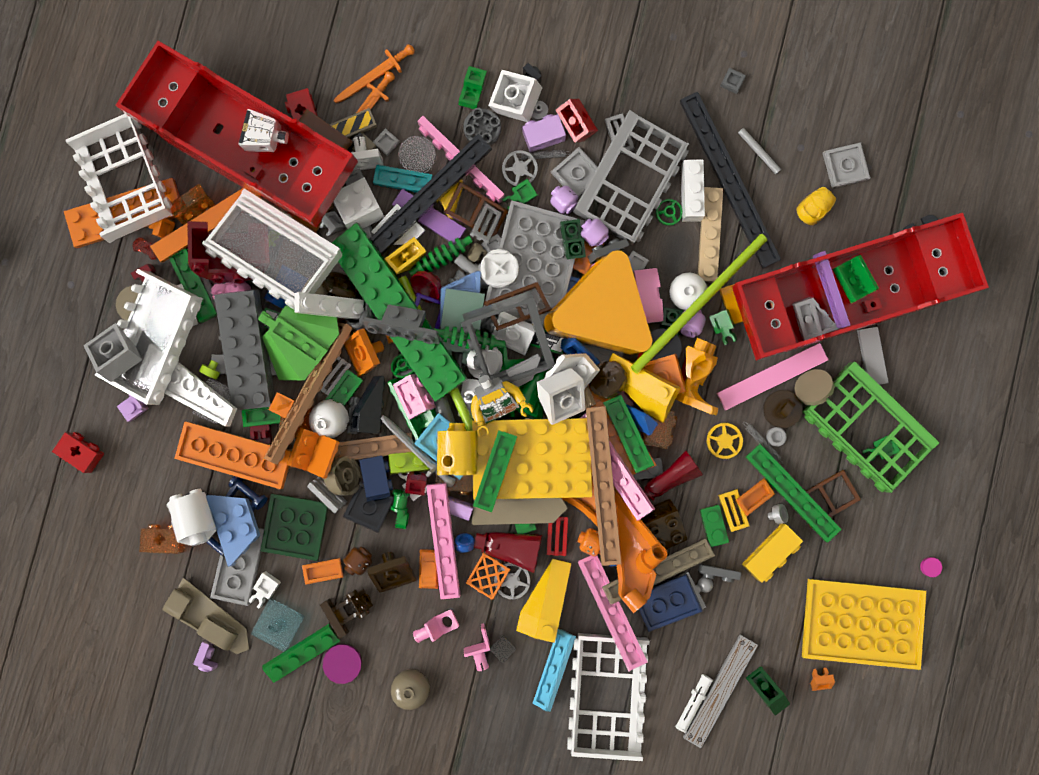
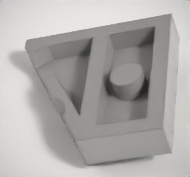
(812, 319)

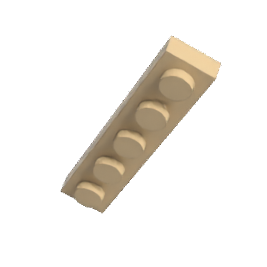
(710, 235)

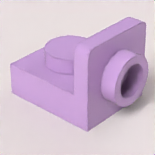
(132, 408)
(205, 652)

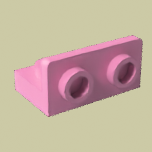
(413, 396)

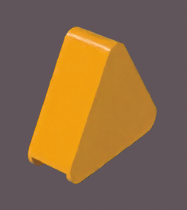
(603, 308)

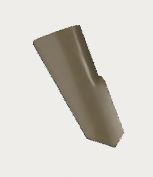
(520, 511)
(207, 618)

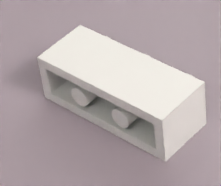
(692, 190)

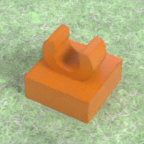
(162, 228)
(822, 682)

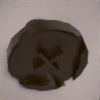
(339, 285)
(609, 380)
(782, 409)

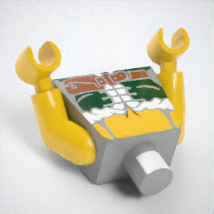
(495, 400)

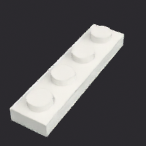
(328, 305)

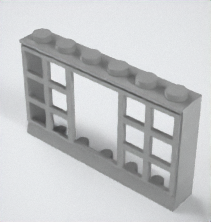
(607, 162)

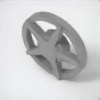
(519, 167)
(513, 581)

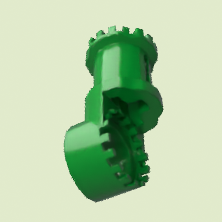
(399, 506)

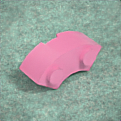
(648, 288)

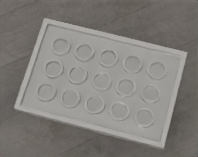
(537, 244)

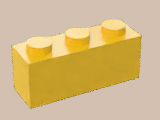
(772, 553)

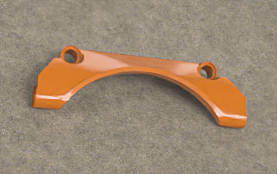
(638, 550)

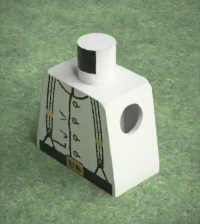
(261, 133)

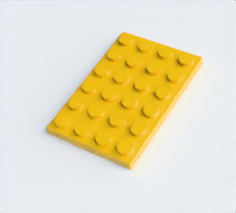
(544, 461)
(864, 624)

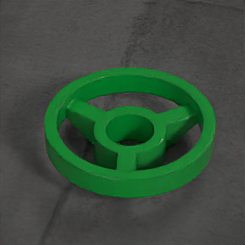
(667, 215)
(399, 368)

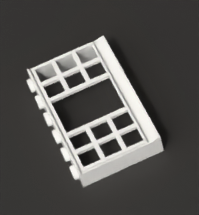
(94, 189)
(636, 713)

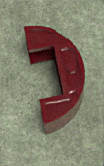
(202, 263)

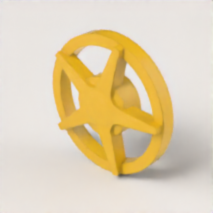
(724, 440)

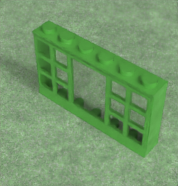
(894, 408)

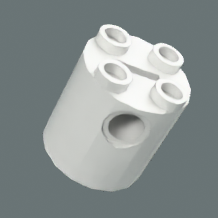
(191, 518)

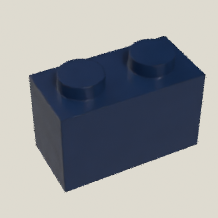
(375, 478)

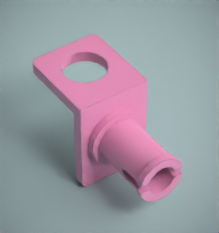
(435, 628)
(478, 651)

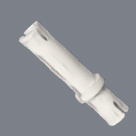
(692, 706)

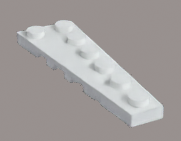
(199, 396)

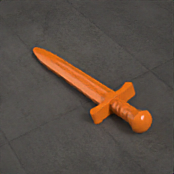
(387, 65)
(377, 93)

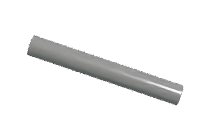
(759, 150)

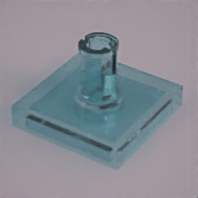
(277, 625)

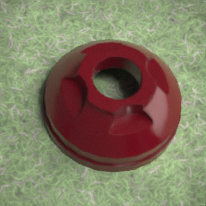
(421, 284)

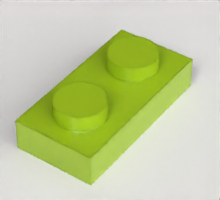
(405, 463)

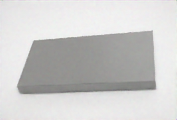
(237, 582)

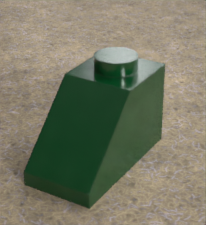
(768, 690)

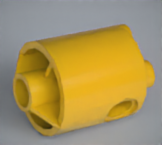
(456, 451)

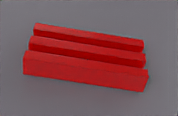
(564, 545)

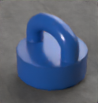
(464, 543)

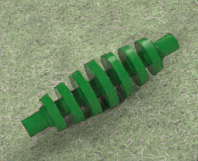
(446, 253)
(453, 335)

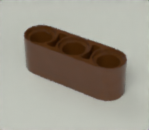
(325, 130)

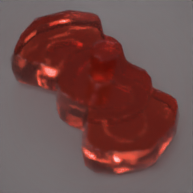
(144, 246)

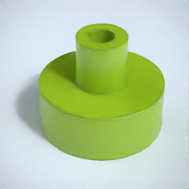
(210, 370)

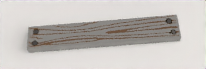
(720, 691)

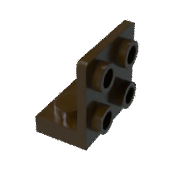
(666, 524)

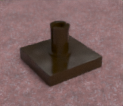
(391, 573)

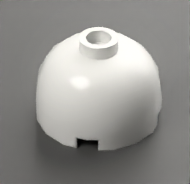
(686, 289)
(328, 418)

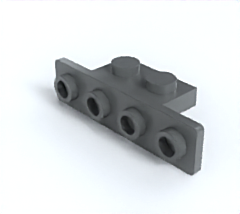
(402, 323)

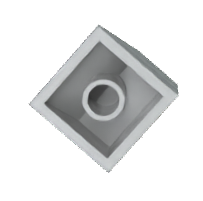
(112, 353)

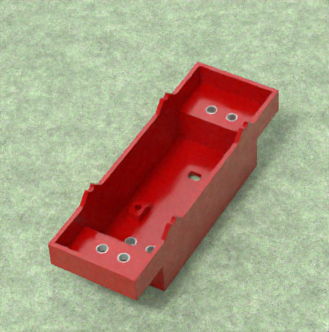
(207, 101)
(912, 272)

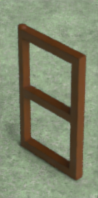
(482, 198)
(522, 317)
(819, 486)

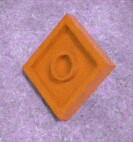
(363, 352)
(668, 369)

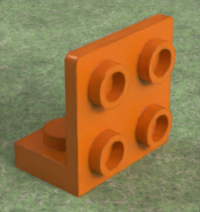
(313, 453)

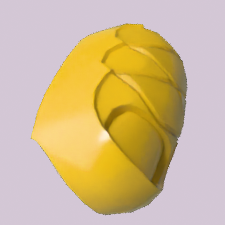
(816, 206)

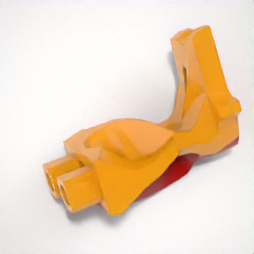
(695, 369)

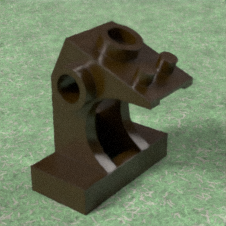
(338, 615)

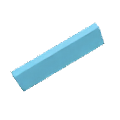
(554, 670)

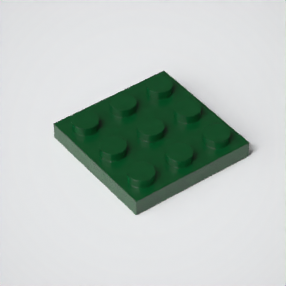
(294, 527)

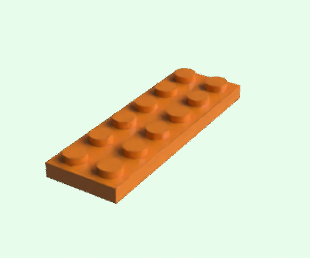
(82, 219)
(230, 455)

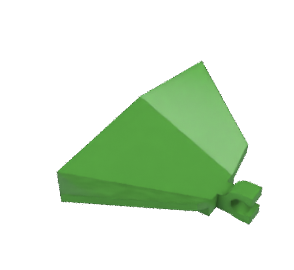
(297, 341)

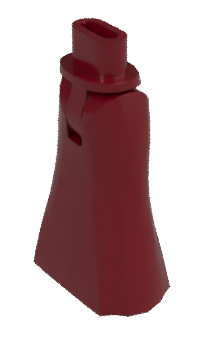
(680, 472)
(513, 548)

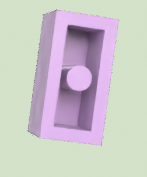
(543, 132)

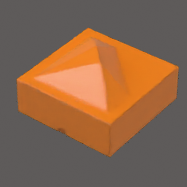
(281, 405)

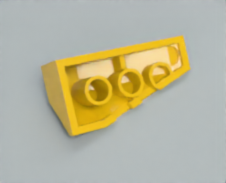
(648, 390)
(544, 607)

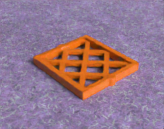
(476, 570)

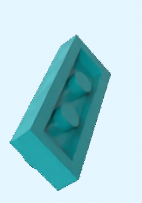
(400, 178)

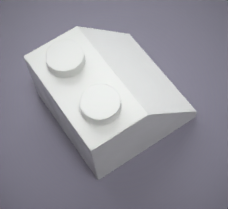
(562, 395)

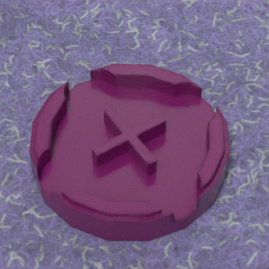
(342, 663)

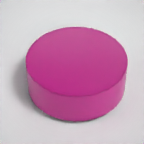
(931, 567)

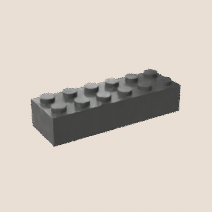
(244, 349)

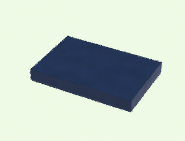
(670, 603)

